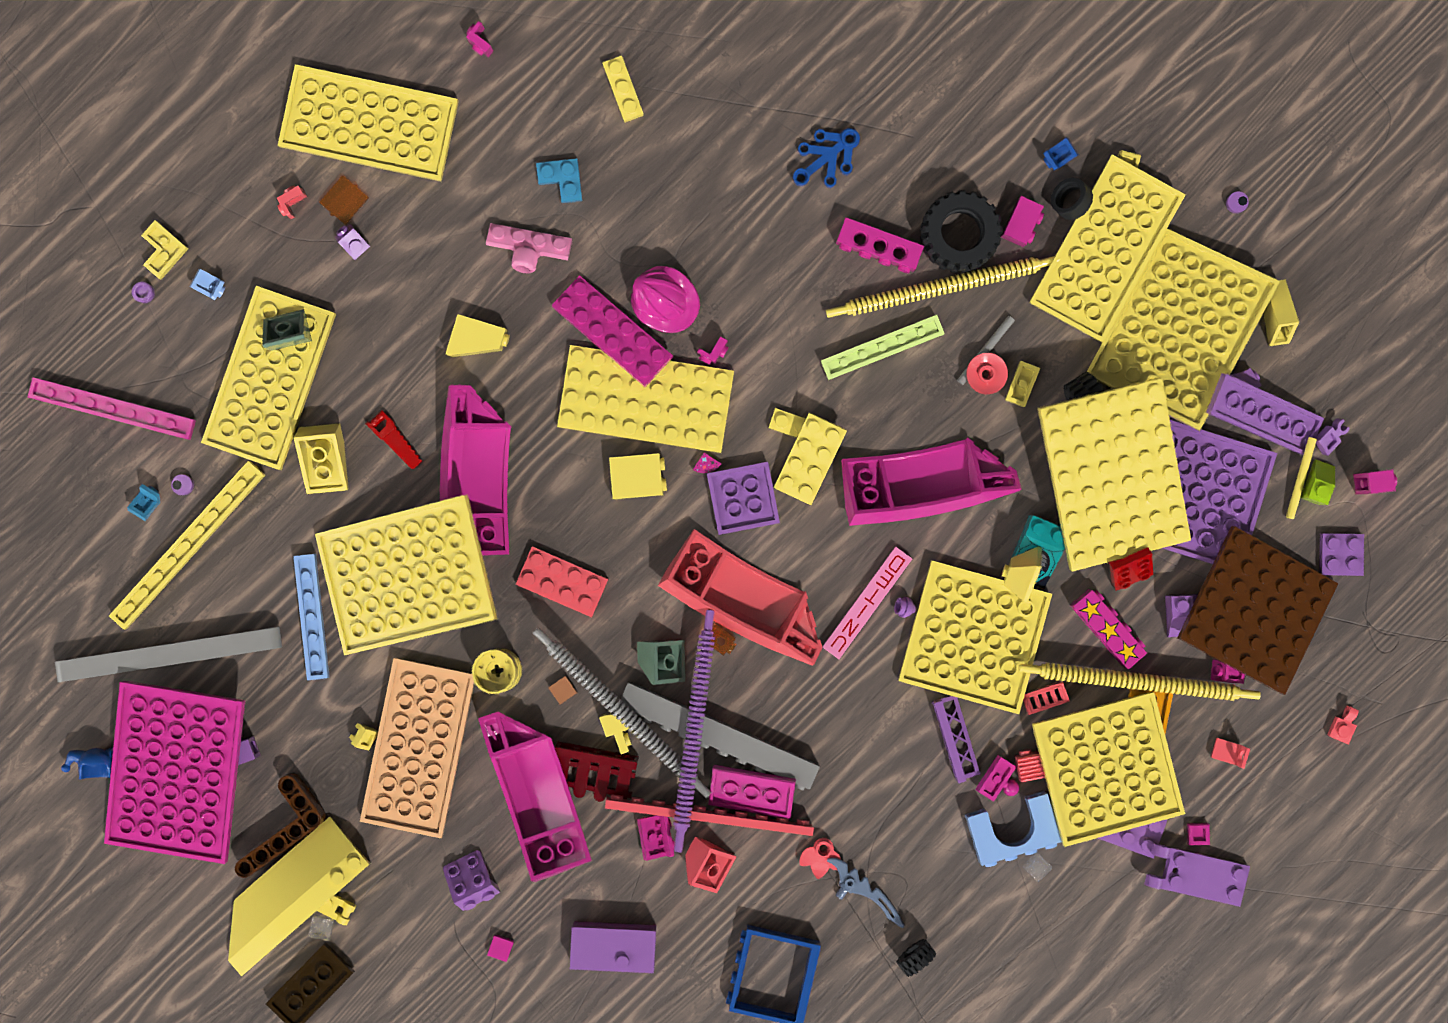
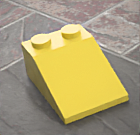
(322, 458)

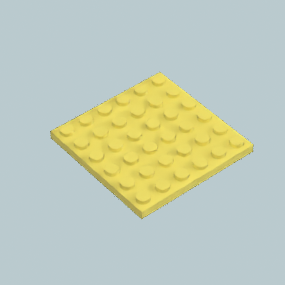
(973, 638)
(1108, 769)

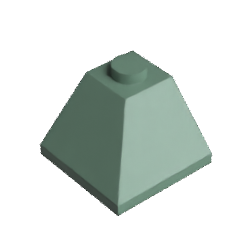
(662, 660)

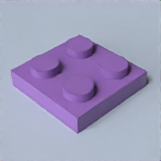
(1341, 554)

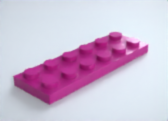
(612, 331)

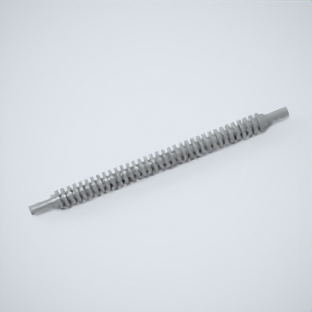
(643, 732)

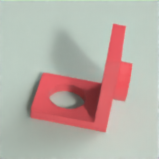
(1230, 752)

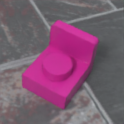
(1224, 673)

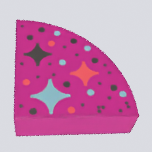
(706, 464)

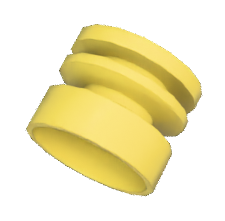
(484, 671)

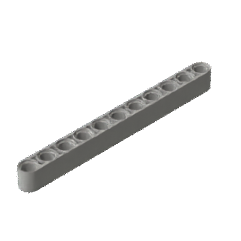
(168, 654)

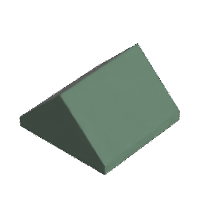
(285, 330)

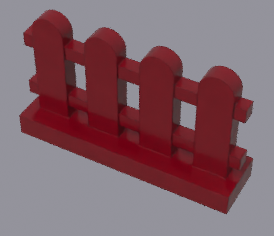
(606, 760)

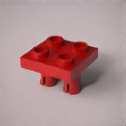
(1131, 569)

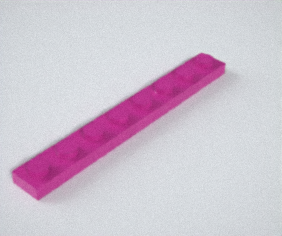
(111, 408)

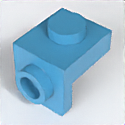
(144, 502)

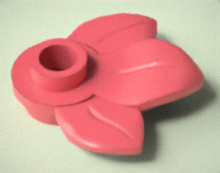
(818, 859)

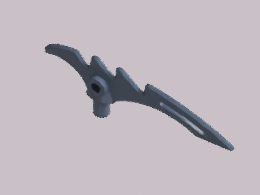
(850, 883)

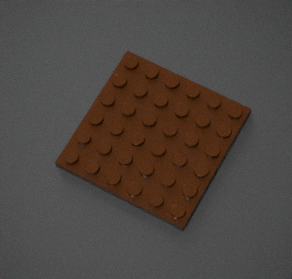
(1257, 610)

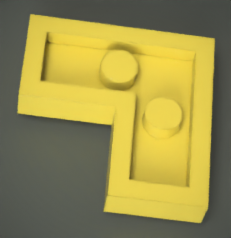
(168, 249)

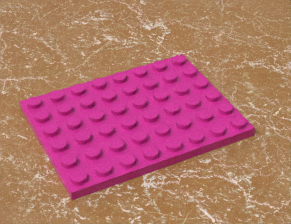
(174, 771)

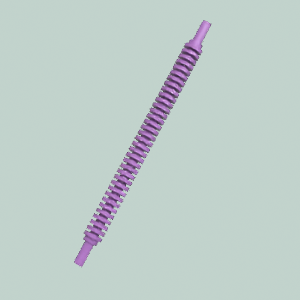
(681, 824)

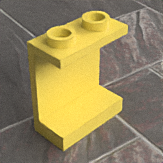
(637, 476)

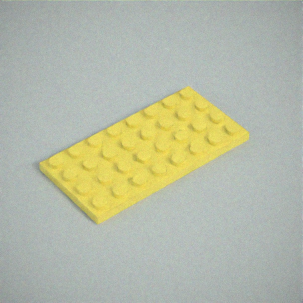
(368, 122)
(1107, 249)
(264, 387)
(679, 407)

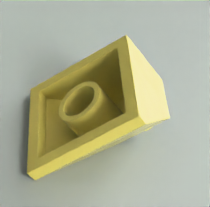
(1023, 572)

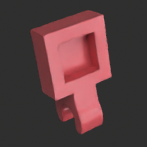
(1342, 728)

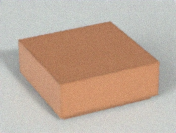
(562, 690)

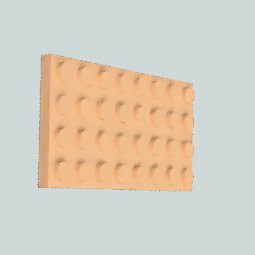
(417, 748)

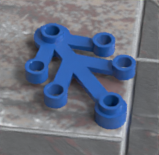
(829, 155)

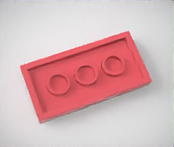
(562, 581)

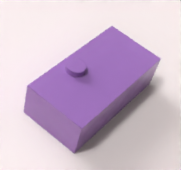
(613, 947)

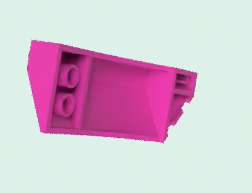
(477, 464)
(535, 796)

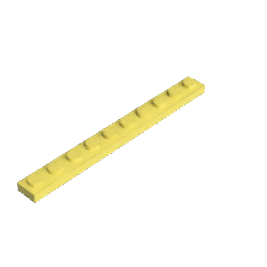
(187, 545)

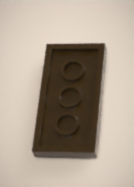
(310, 986)

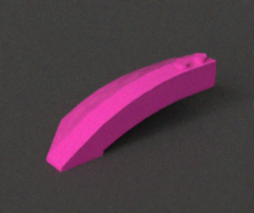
(923, 482)

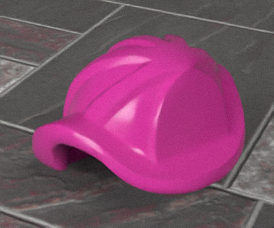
(665, 299)

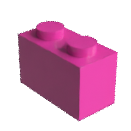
(1022, 222)
(1375, 482)

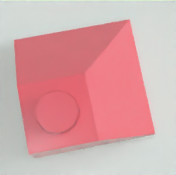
(707, 865)

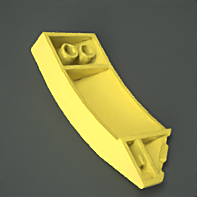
(291, 893)

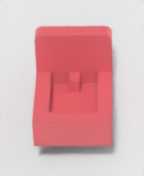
(290, 197)

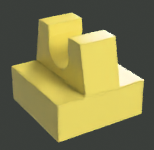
(364, 737)

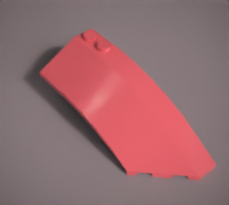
(743, 598)

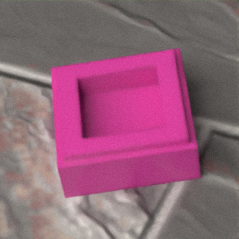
(1198, 834)
(500, 948)

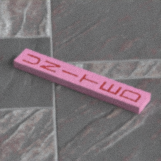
(867, 602)

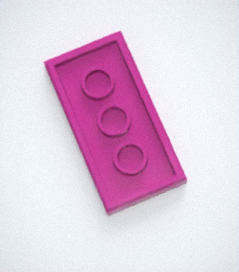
(752, 791)

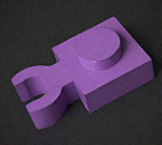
(1329, 438)

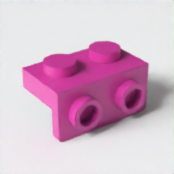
(655, 837)

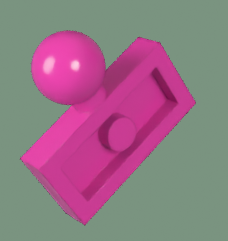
(997, 778)

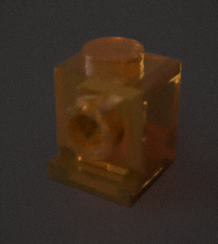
(729, 640)

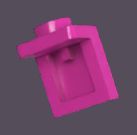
(479, 45)
(718, 351)

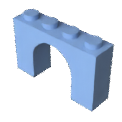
(1042, 832)

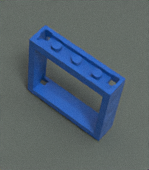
(763, 1012)

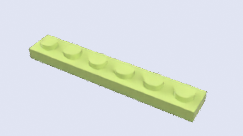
(882, 347)

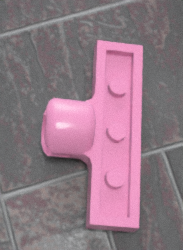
(528, 245)

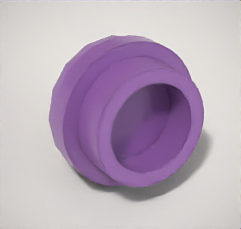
(904, 607)

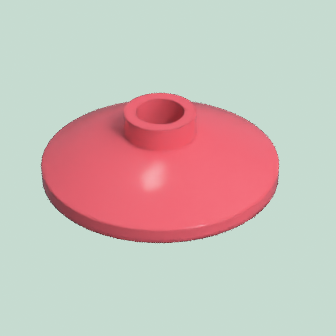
(997, 373)

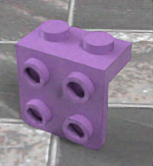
(470, 881)

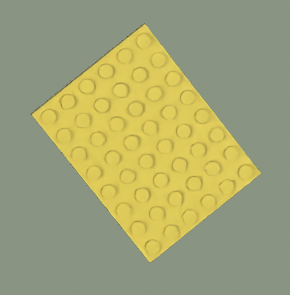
(1184, 325)
(1114, 473)
(406, 575)

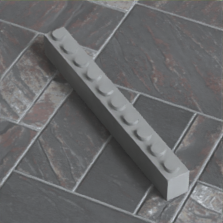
(722, 736)

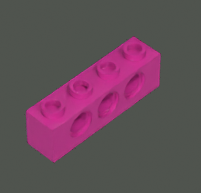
(911, 250)

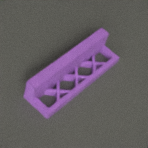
(949, 741)

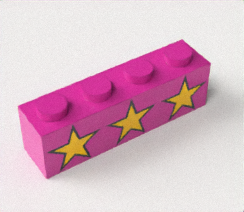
(1108, 628)

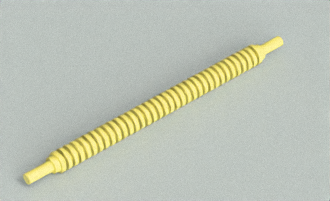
(989, 275)
(1140, 681)

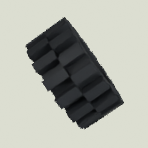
(916, 957)

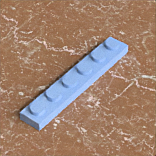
(311, 617)

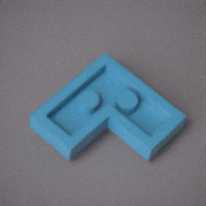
(566, 174)

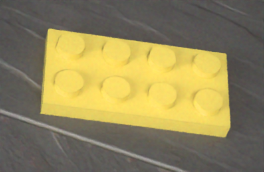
(810, 458)

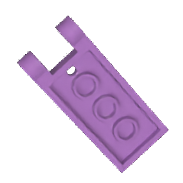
(1200, 875)

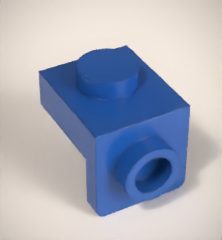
(1060, 154)

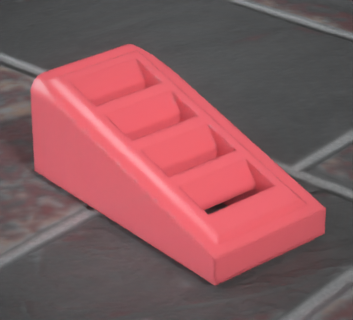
(1057, 685)

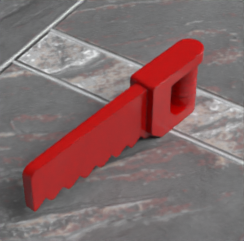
(394, 440)

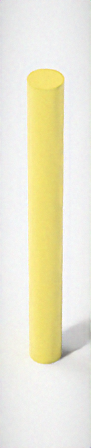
(1301, 477)

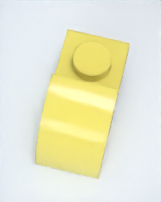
(613, 727)

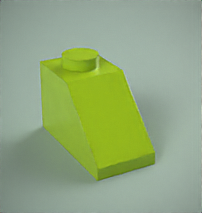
(1319, 483)

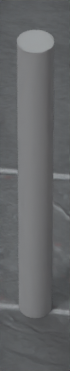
(991, 343)

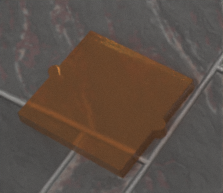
(344, 200)

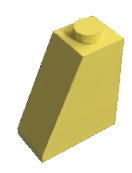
(1280, 316)
(475, 337)

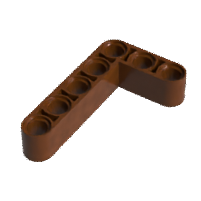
(287, 833)

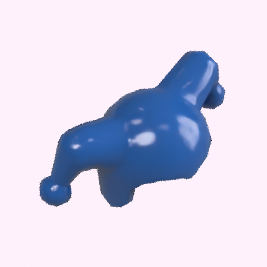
(91, 763)

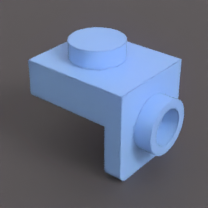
(208, 284)

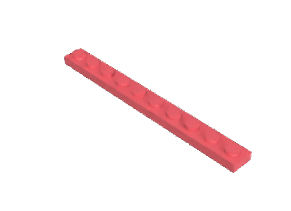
(718, 816)

